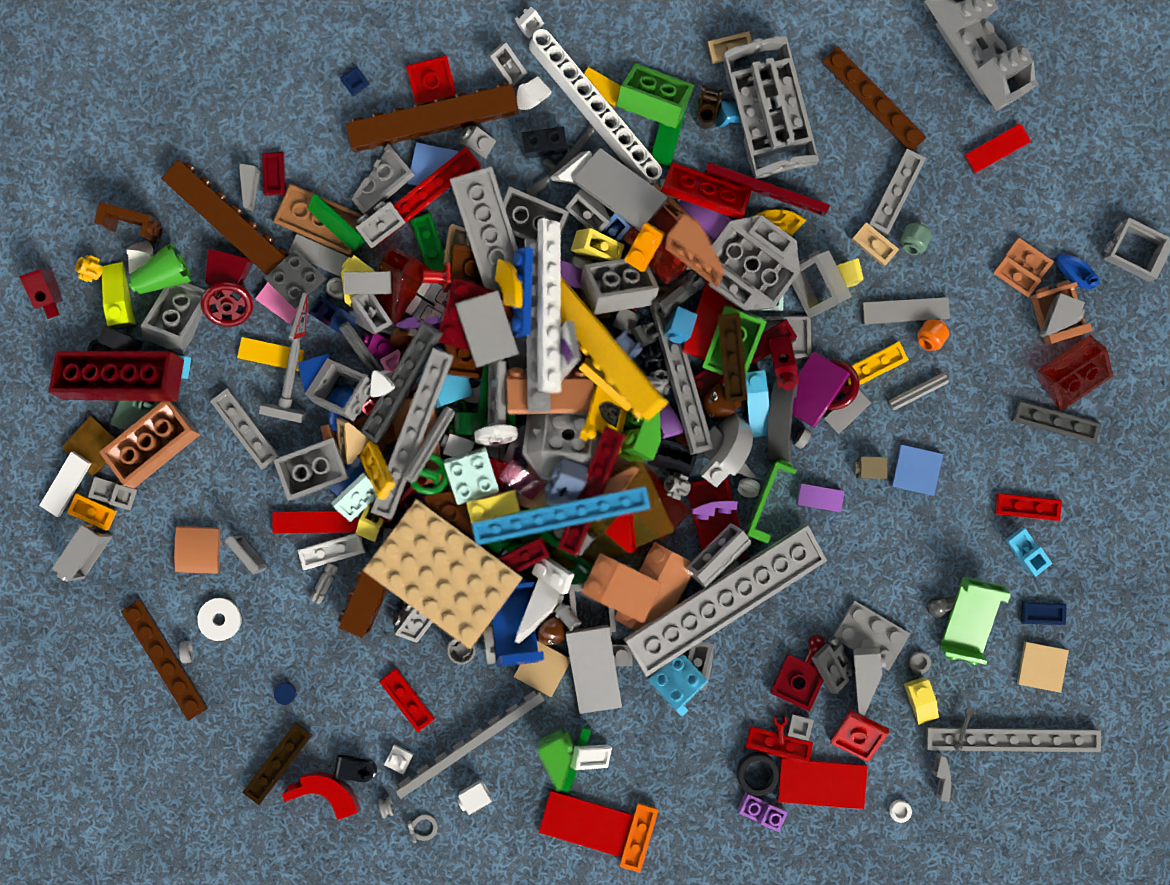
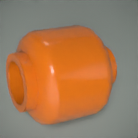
(932, 334)

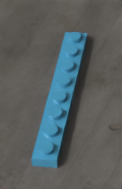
(561, 515)

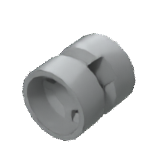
(460, 653)

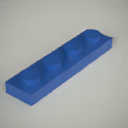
(521, 316)

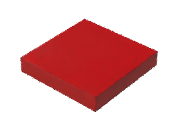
(431, 80)
(859, 735)

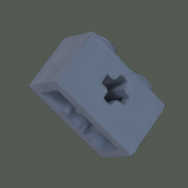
(565, 483)

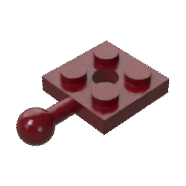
(794, 667)

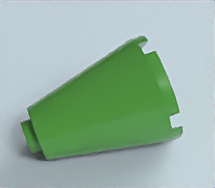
(160, 271)

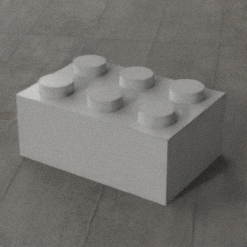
(525, 212)
(617, 286)

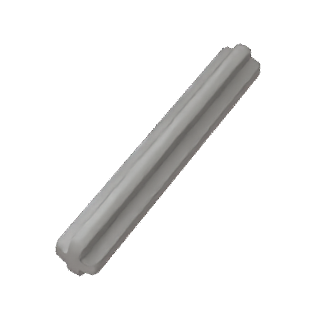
(429, 444)

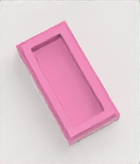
(277, 303)

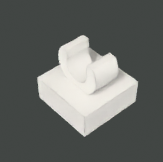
(529, 22)
(398, 759)

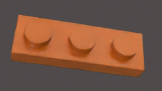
(638, 837)

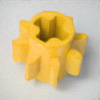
(88, 268)

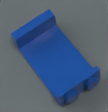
(506, 626)

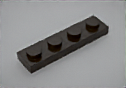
(732, 357)
(277, 763)

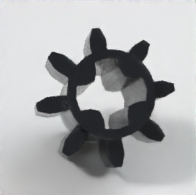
(650, 358)

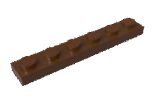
(873, 99)
(164, 659)

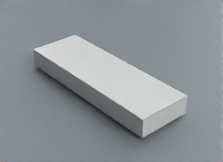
(65, 484)
(331, 551)

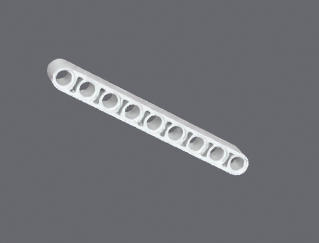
(593, 98)

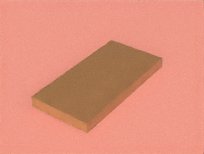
(295, 216)

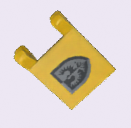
(602, 413)

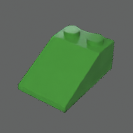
(752, 329)

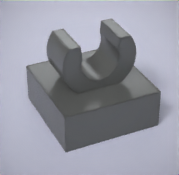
(645, 333)

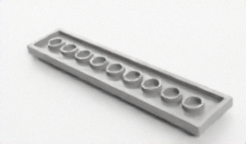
(488, 234)
(725, 600)

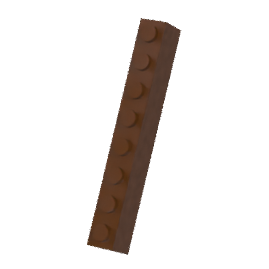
(432, 118)
(224, 218)

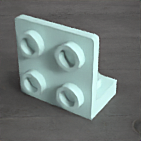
(471, 475)
(355, 498)

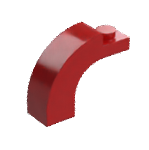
(334, 790)

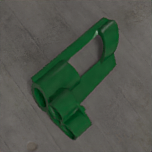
(469, 422)
(580, 571)

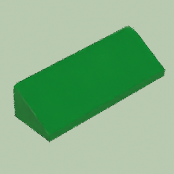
(335, 223)

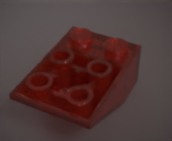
(405, 282)

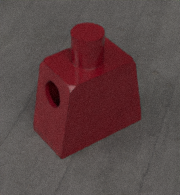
(226, 267)
(39, 284)
(785, 372)

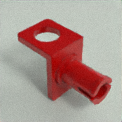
(440, 277)

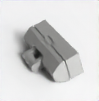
(719, 556)

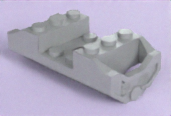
(982, 51)
(754, 90)

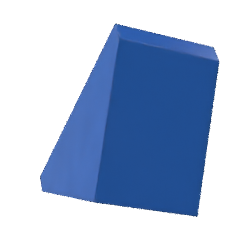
(310, 368)

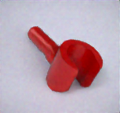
(780, 729)

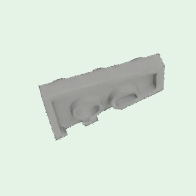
(385, 179)

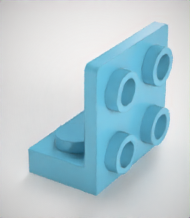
(678, 682)

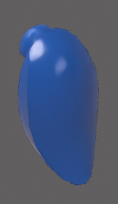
(1077, 271)
(340, 398)

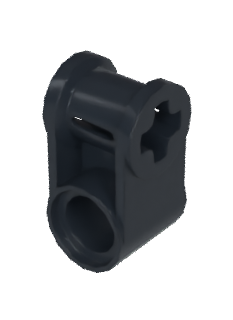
(350, 769)

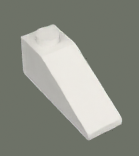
(539, 609)

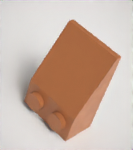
(692, 247)
(621, 588)

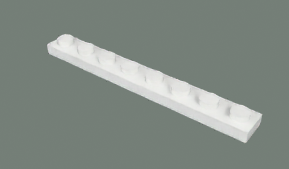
(549, 306)

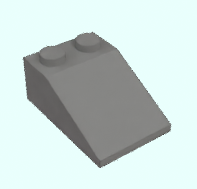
(174, 317)
(311, 469)

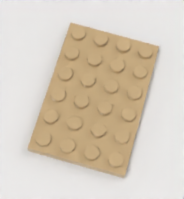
(443, 574)

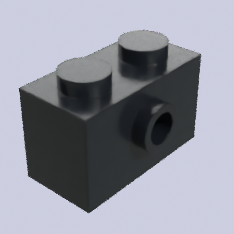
(674, 457)

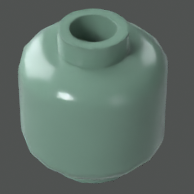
(915, 238)

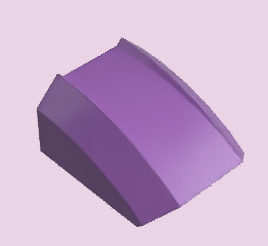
(711, 221)

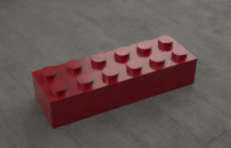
(116, 375)

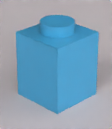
(680, 325)

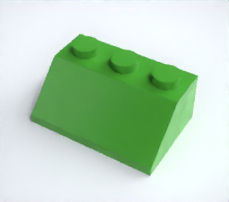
(654, 95)
(556, 755)

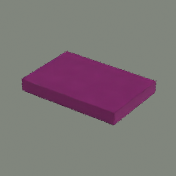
(817, 388)

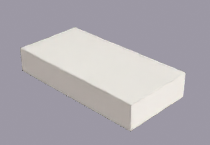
(591, 757)

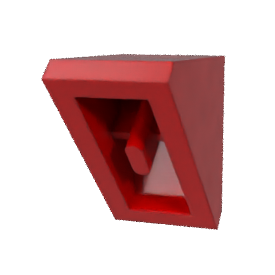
(623, 532)

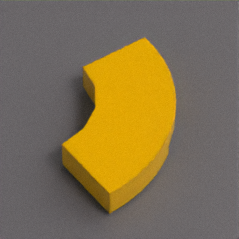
(784, 219)
(508, 281)

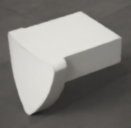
(532, 94)
(139, 254)
(381, 383)

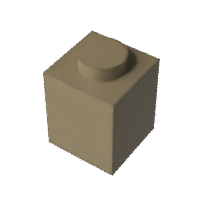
(871, 467)

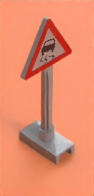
(283, 409)

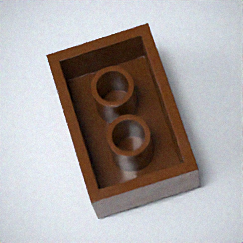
(362, 606)

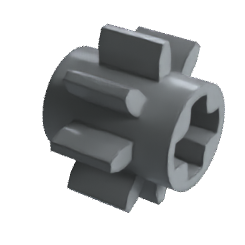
(661, 374)
(677, 485)

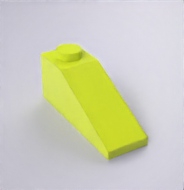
(116, 297)

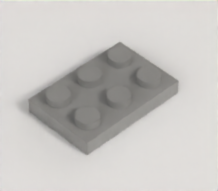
(867, 630)

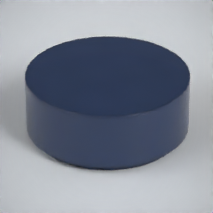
(285, 693)

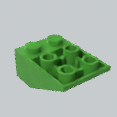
(641, 437)

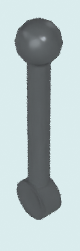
(969, 712)

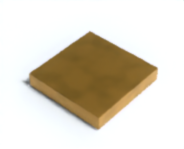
(89, 442)

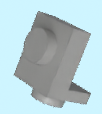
(477, 141)

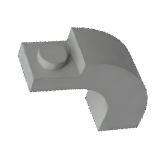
(733, 452)

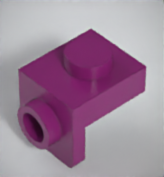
(377, 344)

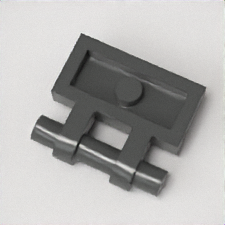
(830, 668)

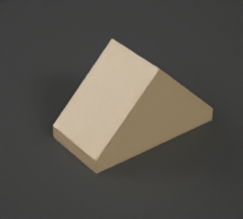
(350, 441)

